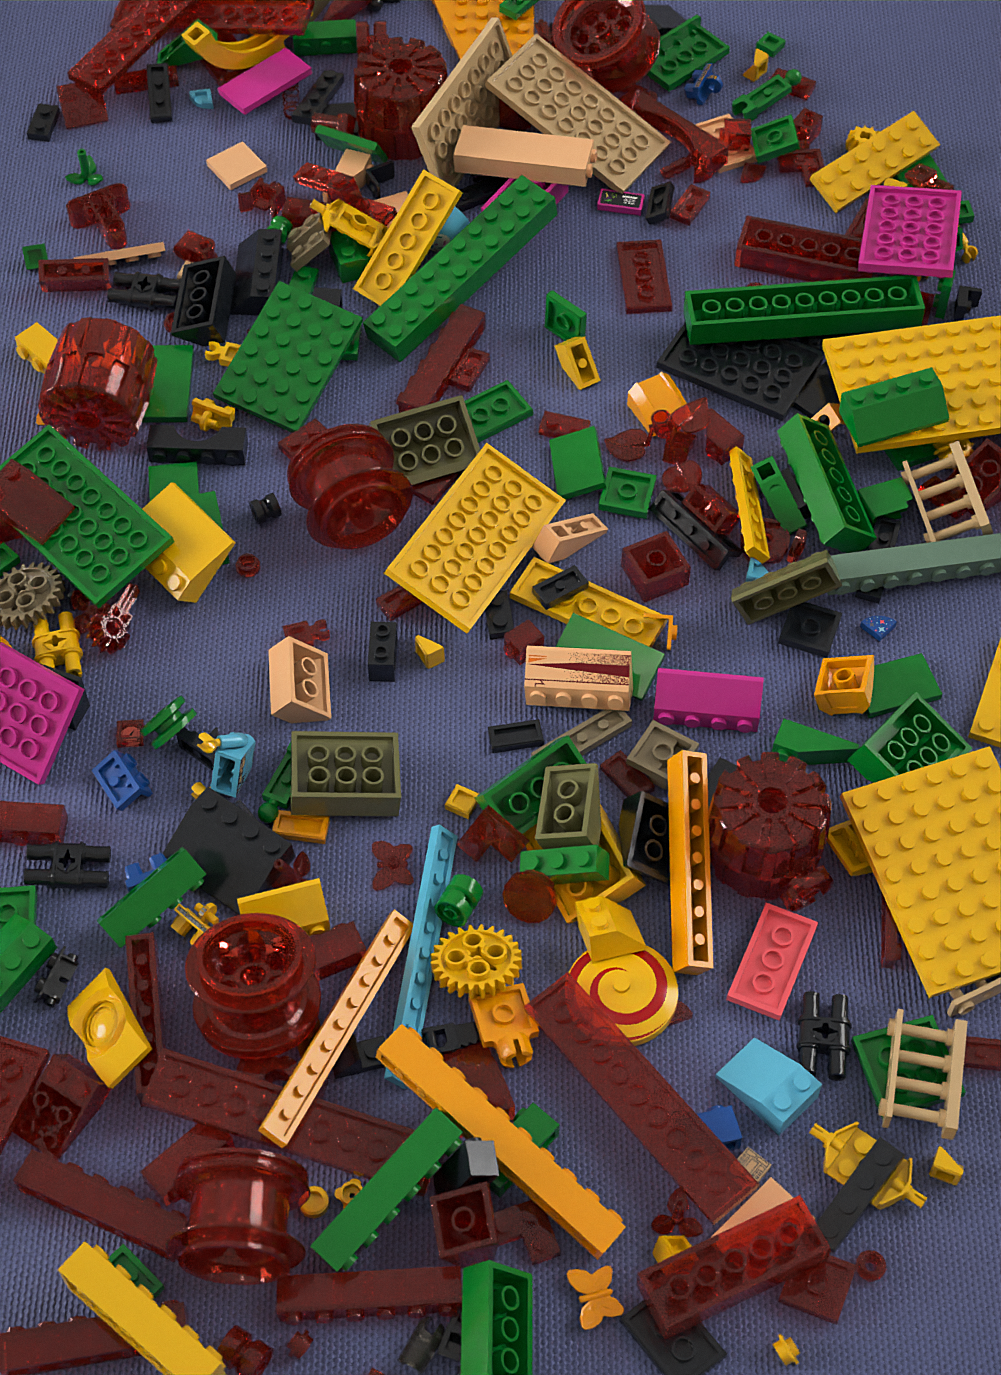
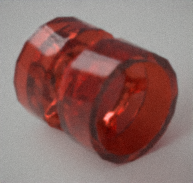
(243, 1353)

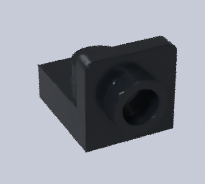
(965, 299)

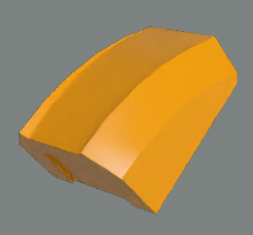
(653, 395)
(845, 684)

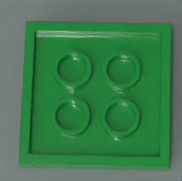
(874, 1055)

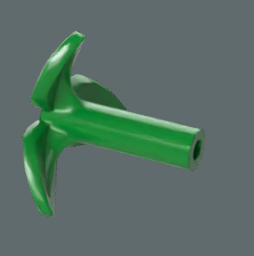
(87, 167)

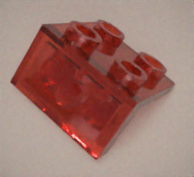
(81, 105)

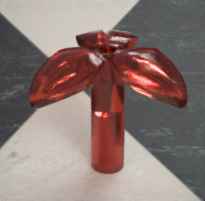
(81, 603)
(292, 875)
(677, 1205)

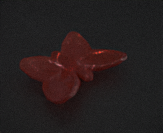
(393, 864)

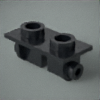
(62, 967)

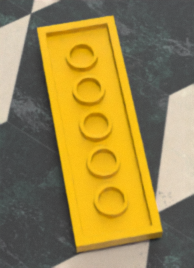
(874, 161)
(408, 238)
(593, 604)

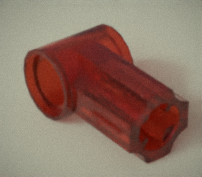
(342, 122)

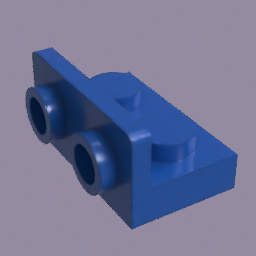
(121, 779)

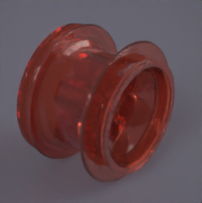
(607, 40)
(349, 486)
(254, 985)
(239, 1215)

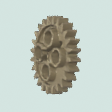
(29, 595)

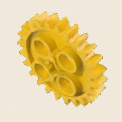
(476, 961)

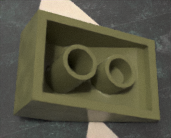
(569, 807)

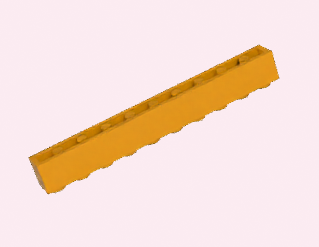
(517, 1156)

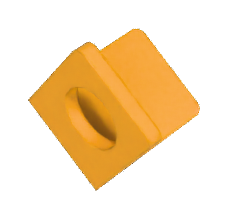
(832, 412)
(672, 629)

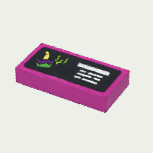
(620, 202)

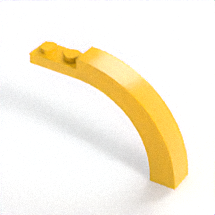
(233, 54)

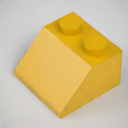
(607, 928)

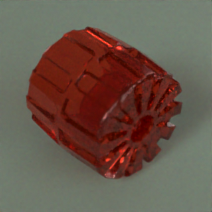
(393, 91)
(98, 383)
(767, 825)

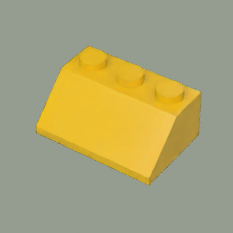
(297, 902)

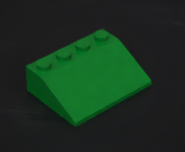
(908, 741)

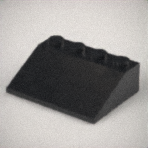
(229, 848)

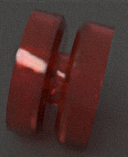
(364, 38)

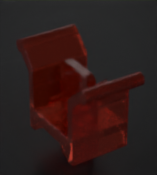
(263, 197)

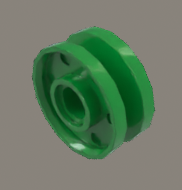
(168, 722)

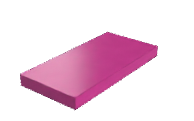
(265, 81)

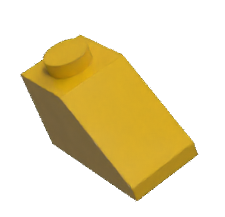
(577, 362)

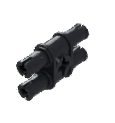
(144, 290)
(59, 855)
(836, 1030)

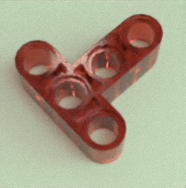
(102, 209)

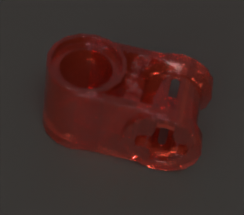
(195, 247)

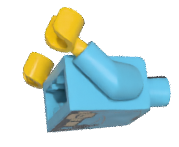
(231, 762)

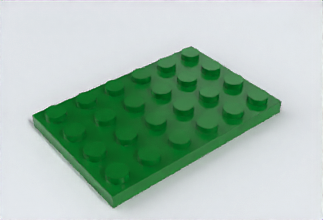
(288, 357)

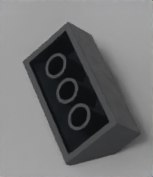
(257, 271)
(204, 301)

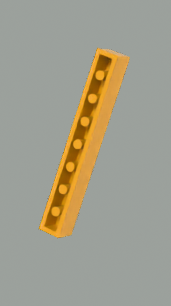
(689, 863)

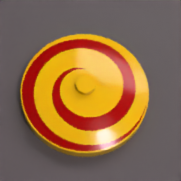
(632, 990)

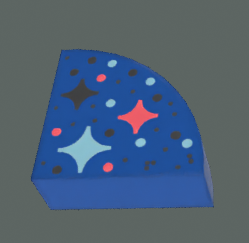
(878, 626)

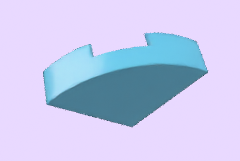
(202, 98)
(755, 570)

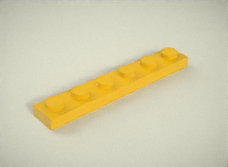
(749, 506)

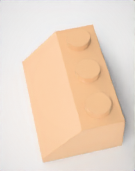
(299, 682)

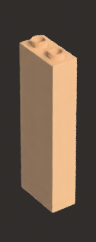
(526, 154)

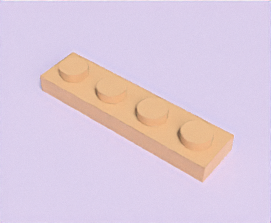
(130, 254)

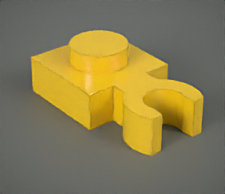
(223, 353)

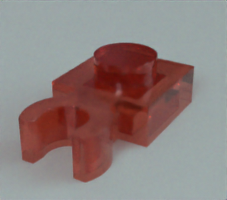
(306, 633)

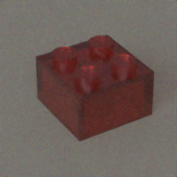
(655, 566)

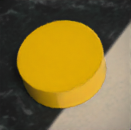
(317, 1203)

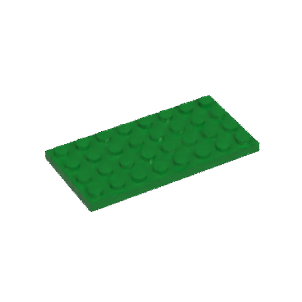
(105, 535)

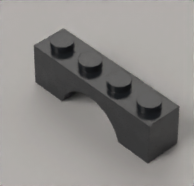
(224, 448)

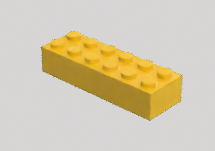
(136, 1315)

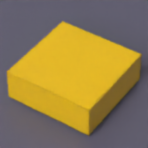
(461, 801)

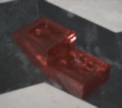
(926, 177)

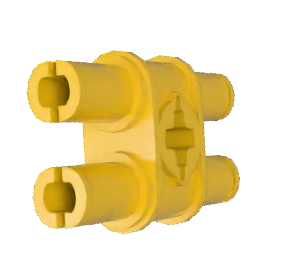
(58, 646)

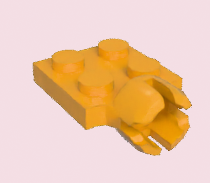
(505, 1024)

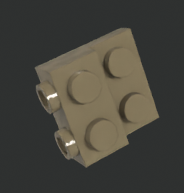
(308, 241)
(655, 749)

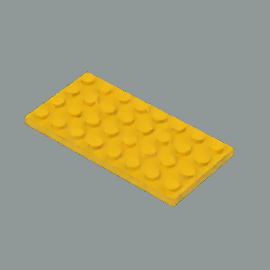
(475, 538)

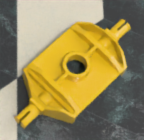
(352, 223)
(845, 1152)

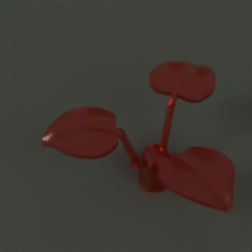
(690, 418)

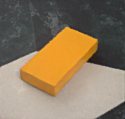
(301, 827)

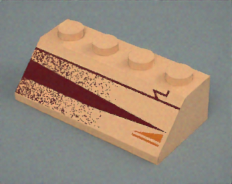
(578, 678)

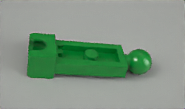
(766, 95)
(277, 791)

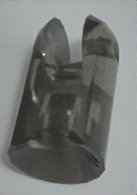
(421, 1346)

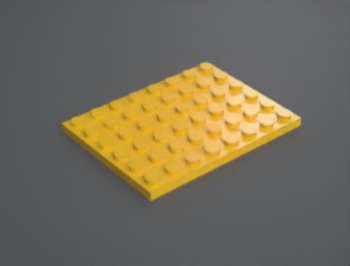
(962, 356)
(939, 863)

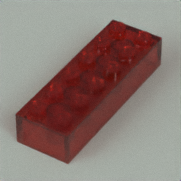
(798, 251)
(732, 1266)

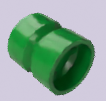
(458, 900)

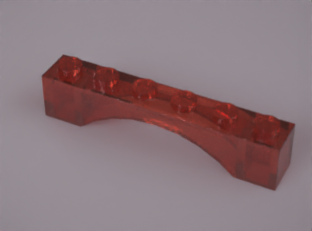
(707, 151)

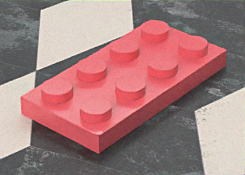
(772, 961)

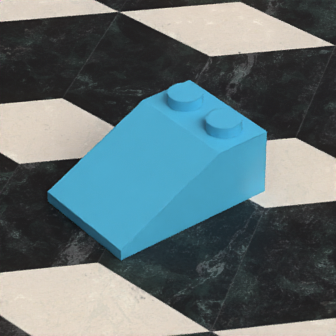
(770, 1084)

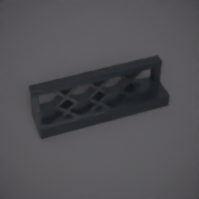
(710, 546)

